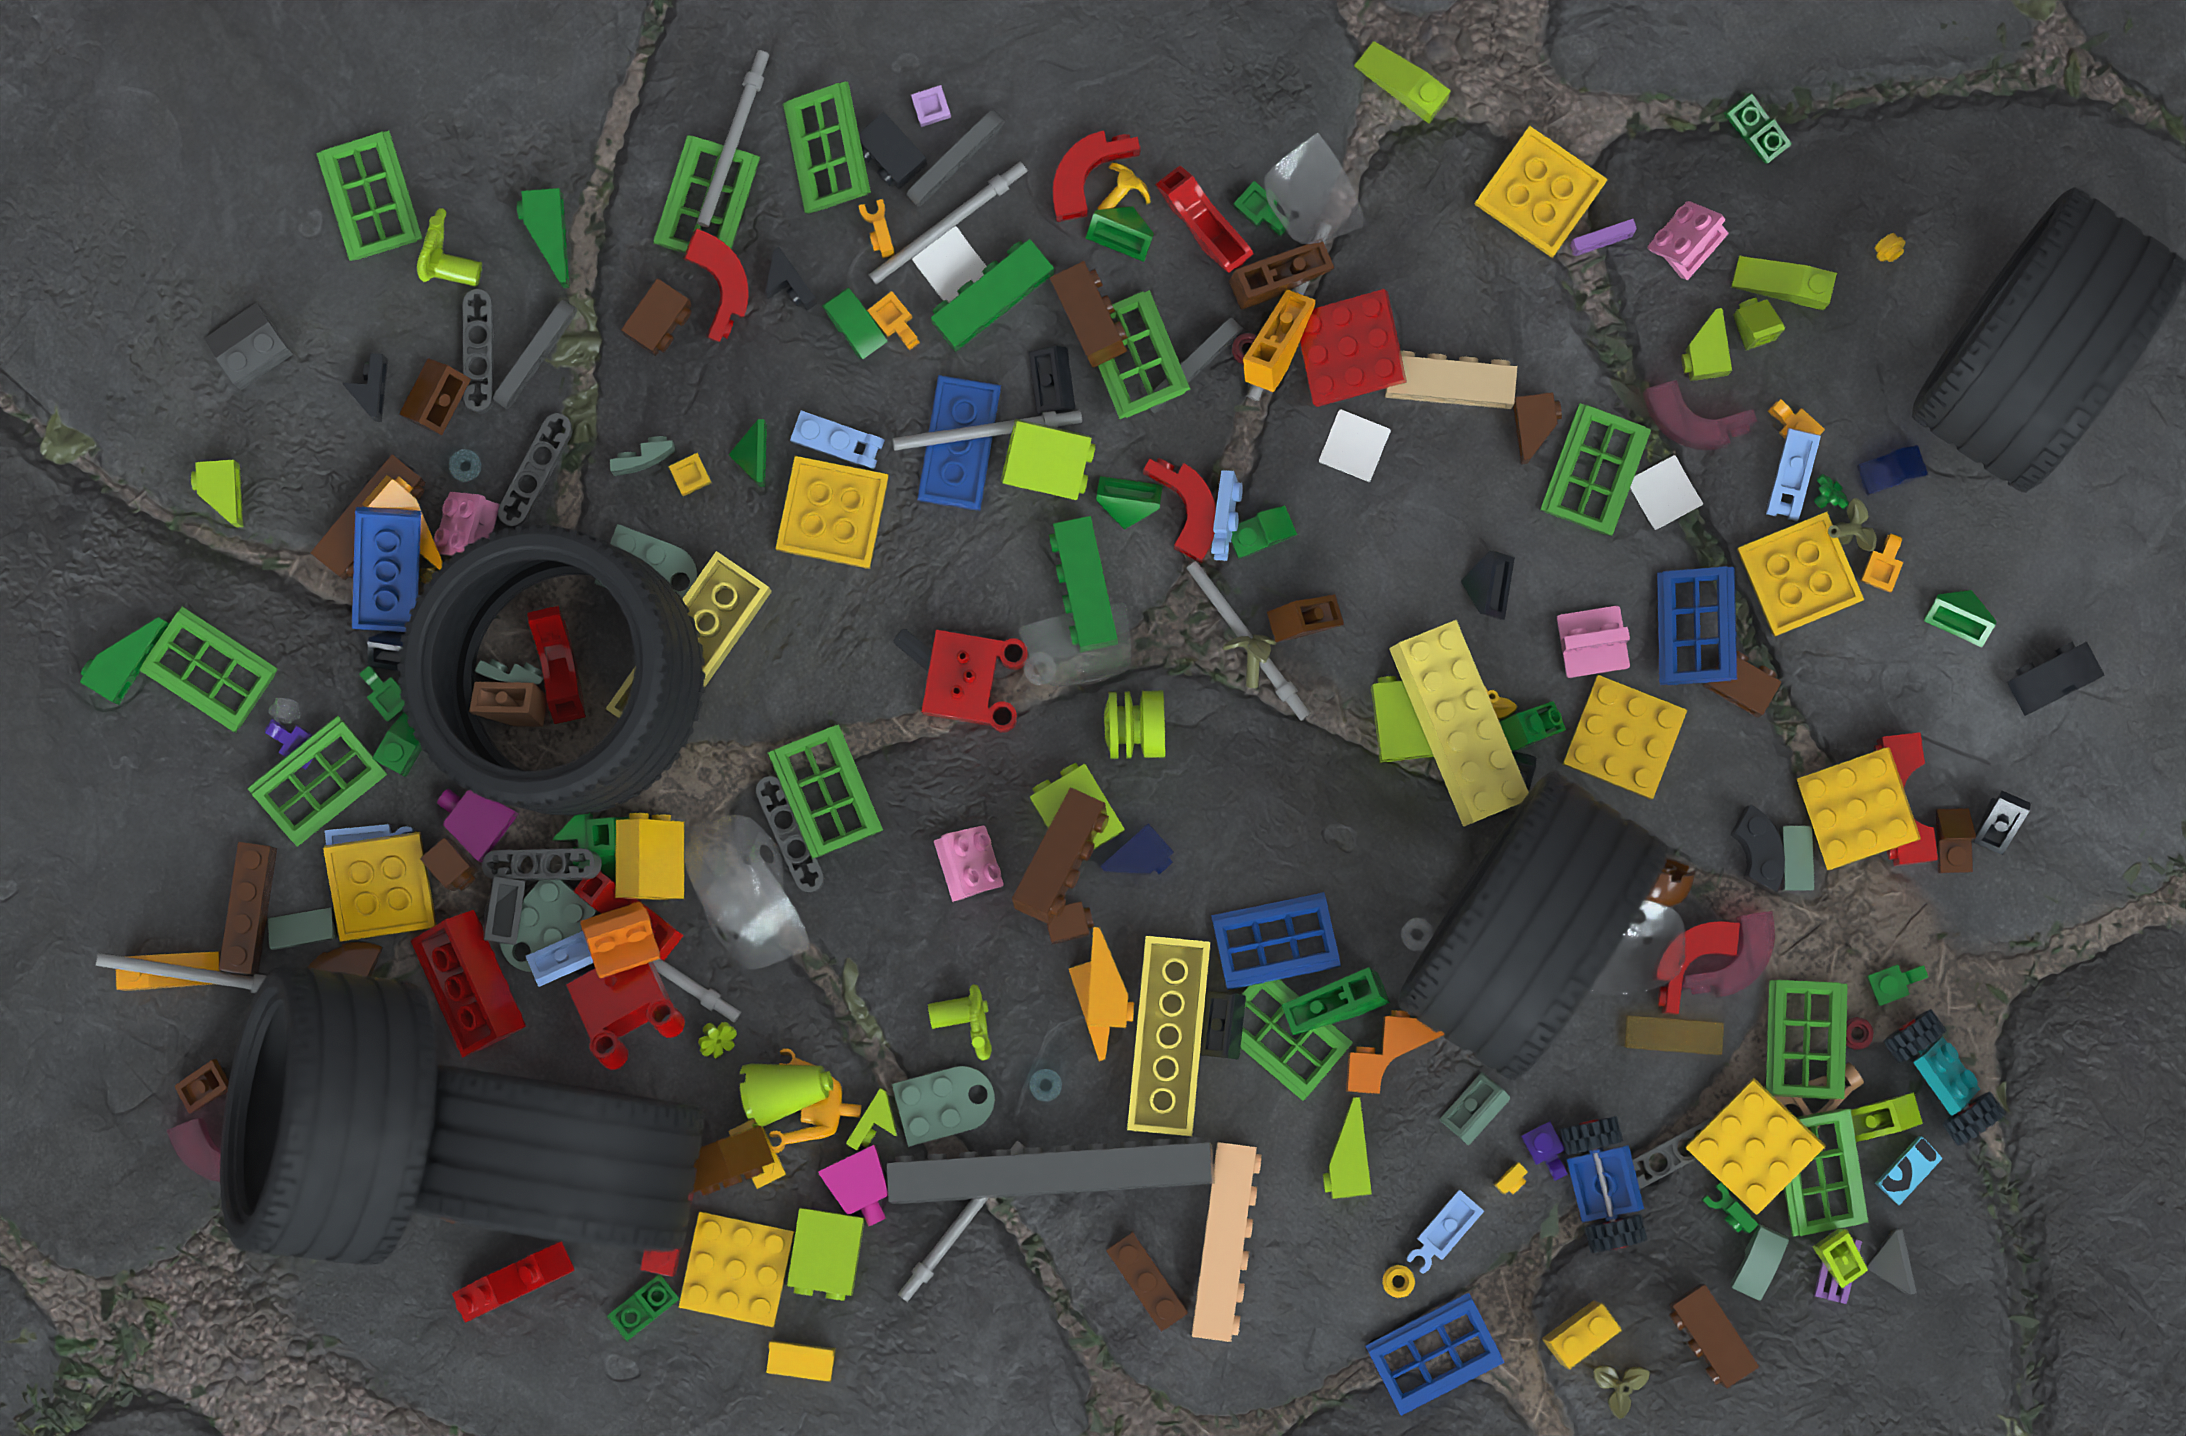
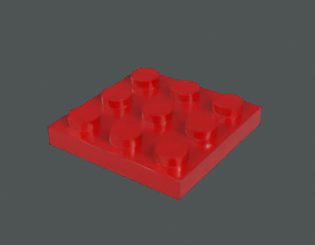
(1352, 348)

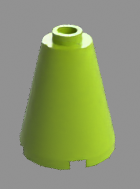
(781, 1090)

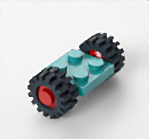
(1946, 1076)

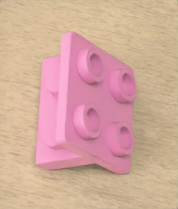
(1689, 238)
(464, 521)
(1593, 641)
(968, 862)

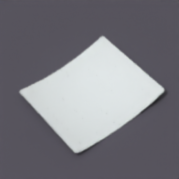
(949, 264)
(1354, 445)
(1665, 492)

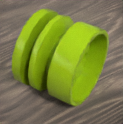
(1136, 724)

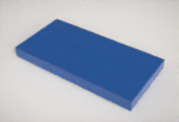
(958, 470)
(385, 568)

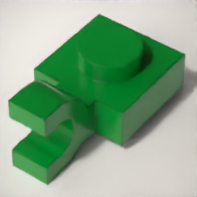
(1255, 208)
(385, 695)
(1891, 983)
(1737, 1216)

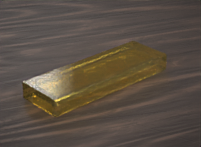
(1674, 1035)

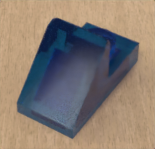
(1892, 469)

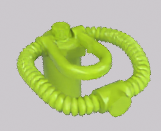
(436, 264)
(961, 1011)

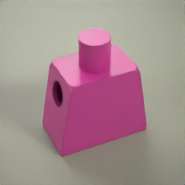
(859, 1184)

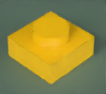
(690, 474)
(1512, 1179)

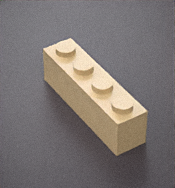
(1456, 381)

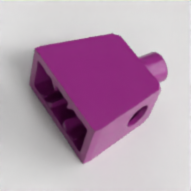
(476, 821)

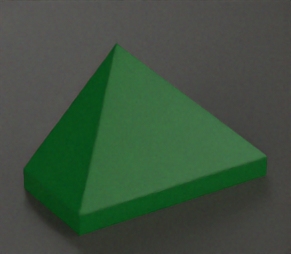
(1121, 231)
(751, 452)
(1128, 500)
(1962, 616)

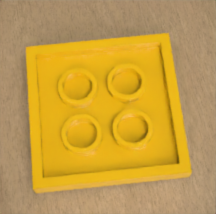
(1541, 191)
(832, 512)
(1800, 574)
(1624, 737)
(1858, 808)
(379, 886)
(1755, 1146)
(736, 1269)

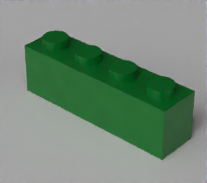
(991, 295)
(1085, 584)

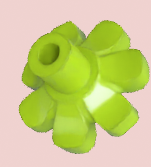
(717, 1039)

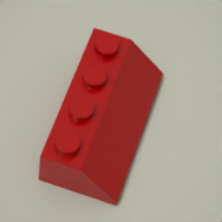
(468, 983)

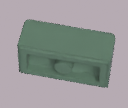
(1798, 855)
(301, 929)
(1475, 1108)

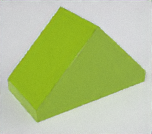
(1841, 1257)

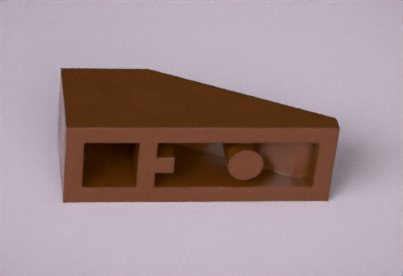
(1278, 273)

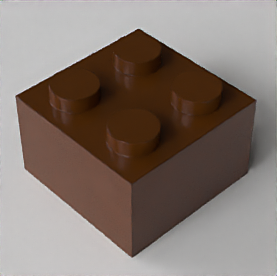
(729, 1159)

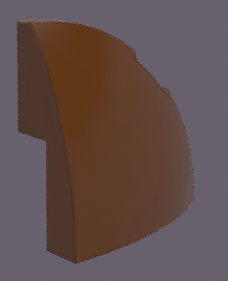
(351, 958)

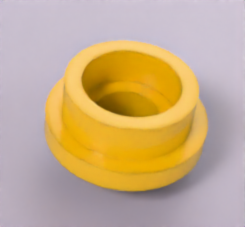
(1890, 248)
(1409, 1281)

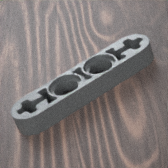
(955, 158)
(475, 351)
(535, 354)
(1205, 354)
(539, 472)
(786, 836)
(541, 866)
(1670, 1152)

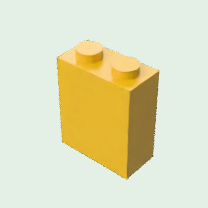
(649, 857)
(1581, 1334)

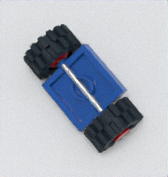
(1604, 1184)

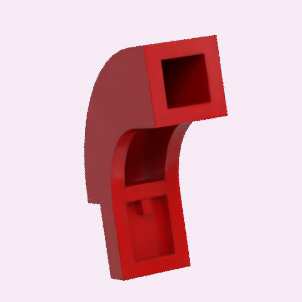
(1077, 165)
(729, 274)
(1199, 503)
(558, 664)
(601, 895)
(1703, 939)

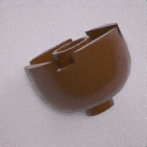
(1672, 884)

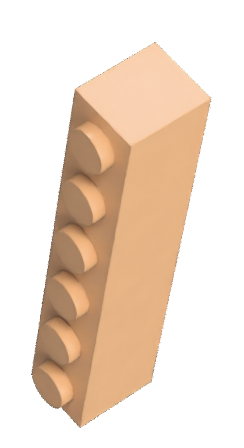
(1224, 1242)

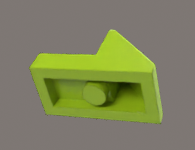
(878, 1113)

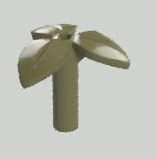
(1845, 531)
(1258, 651)
(1619, 1400)

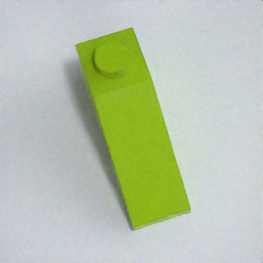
(1404, 81)
(1785, 281)
(1349, 1163)

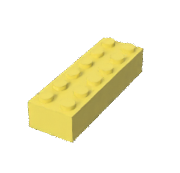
(722, 606)
(1459, 722)
(1168, 1036)

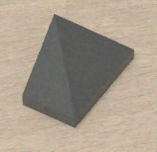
(503, 910)
(1893, 1263)

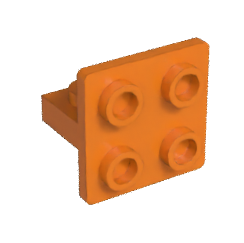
(620, 939)

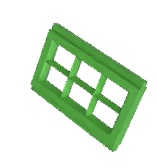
(851, 141)
(680, 187)
(342, 206)
(1166, 357)
(1627, 468)
(193, 694)
(297, 759)
(798, 804)
(1836, 1039)
(1277, 1066)
(1851, 1179)

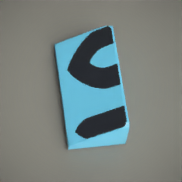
(1909, 1170)

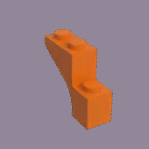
(1399, 1036)

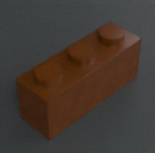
(1090, 313)
(1146, 1281)
(1712, 1336)

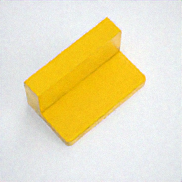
(800, 1360)

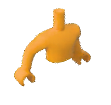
(823, 1114)

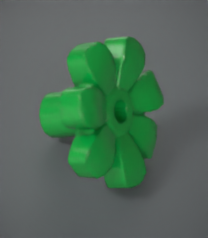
(1830, 492)

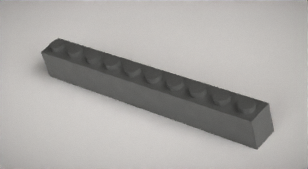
(1050, 1172)

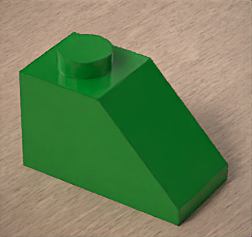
(399, 747)

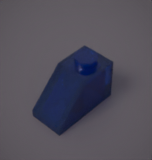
(1140, 855)

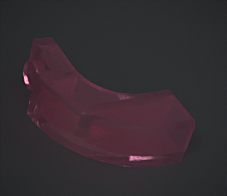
(1684, 427)
(1752, 957)
(196, 1148)

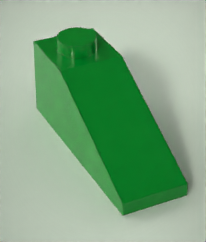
(545, 220)
(120, 664)
(1336, 1001)

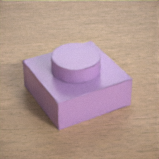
(931, 106)

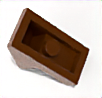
(1954, 840)
(203, 1086)

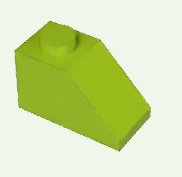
(1757, 323)
(1709, 351)
(220, 487)
(1885, 1117)

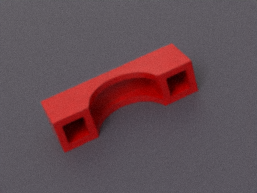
(1909, 756)

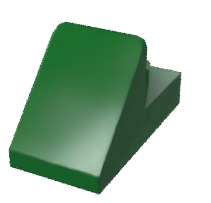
(1262, 531)
(576, 831)

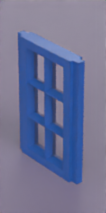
(1726, 625)
(1282, 969)
(1447, 1381)

